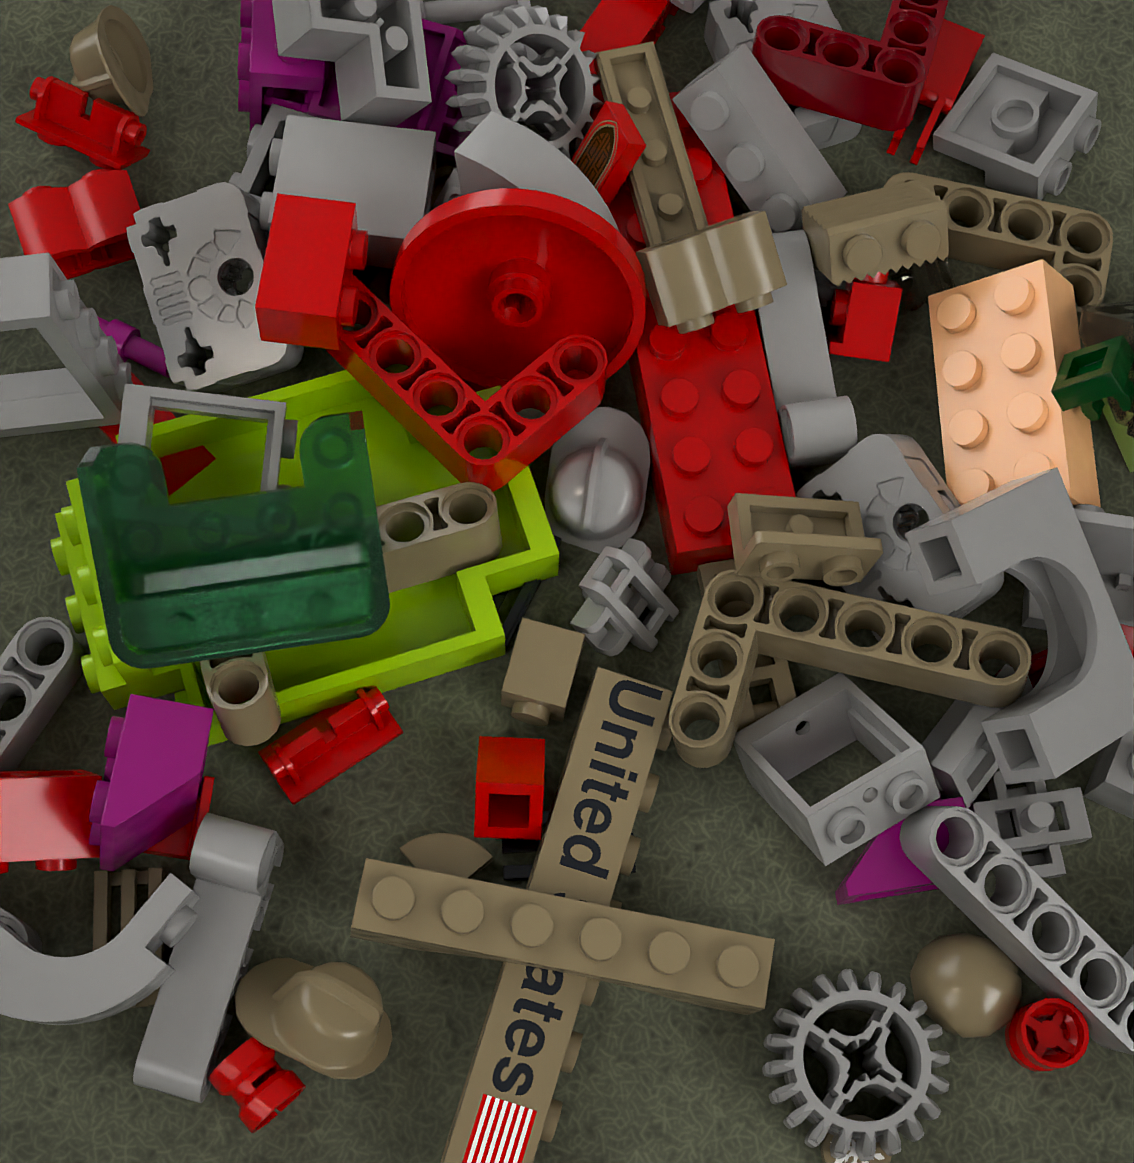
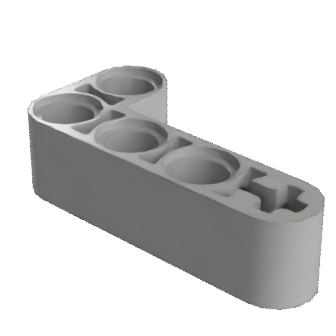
(812, 419)
(191, 1008)

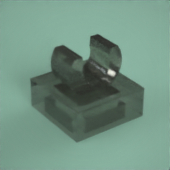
(927, 280)

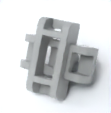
(614, 602)
(1035, 821)

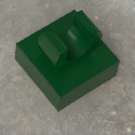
(1096, 374)

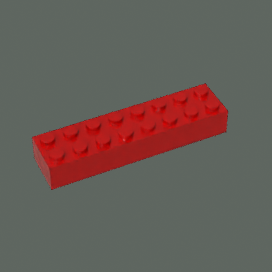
(703, 399)

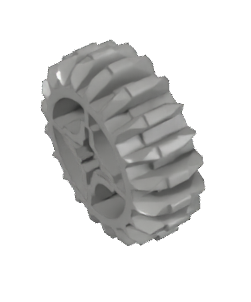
(544, 92)
(885, 1079)

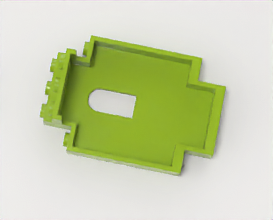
(428, 625)

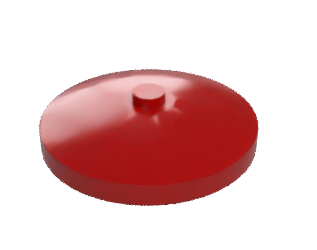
(510, 276)

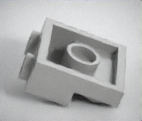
(1020, 127)

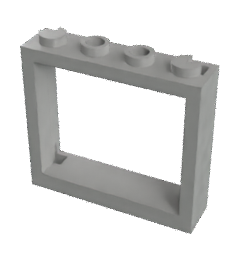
(68, 398)

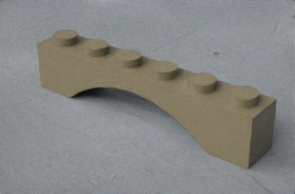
(563, 935)

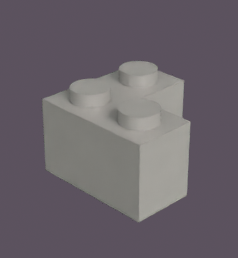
(374, 51)

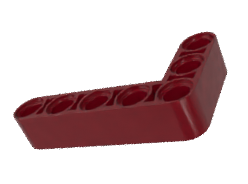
(850, 73)

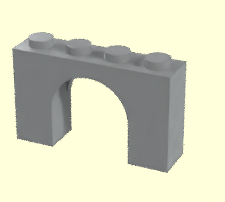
(1089, 668)

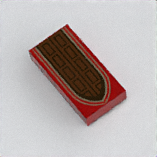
(609, 150)

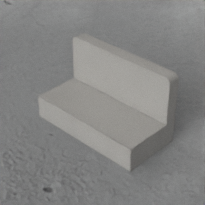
(960, 750)

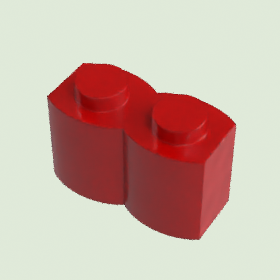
(79, 223)

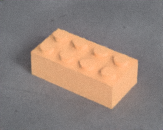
(995, 374)

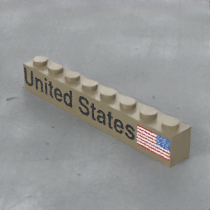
(580, 854)

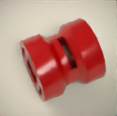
(1058, 1030)
(244, 1072)

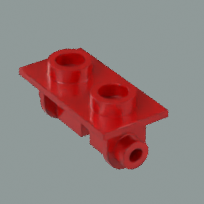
(107, 136)
(330, 743)

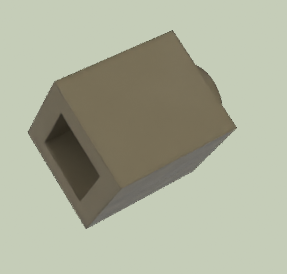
(541, 672)

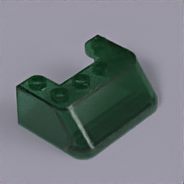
(236, 567)

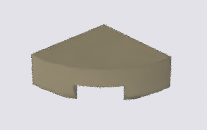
(447, 854)

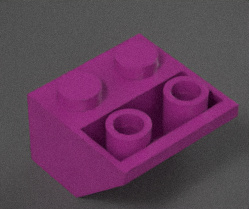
(149, 777)

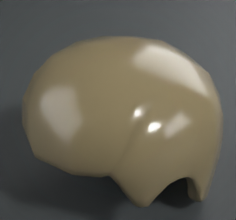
(966, 984)

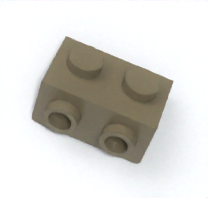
(800, 539)

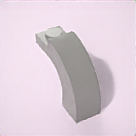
(512, 156)
(102, 981)

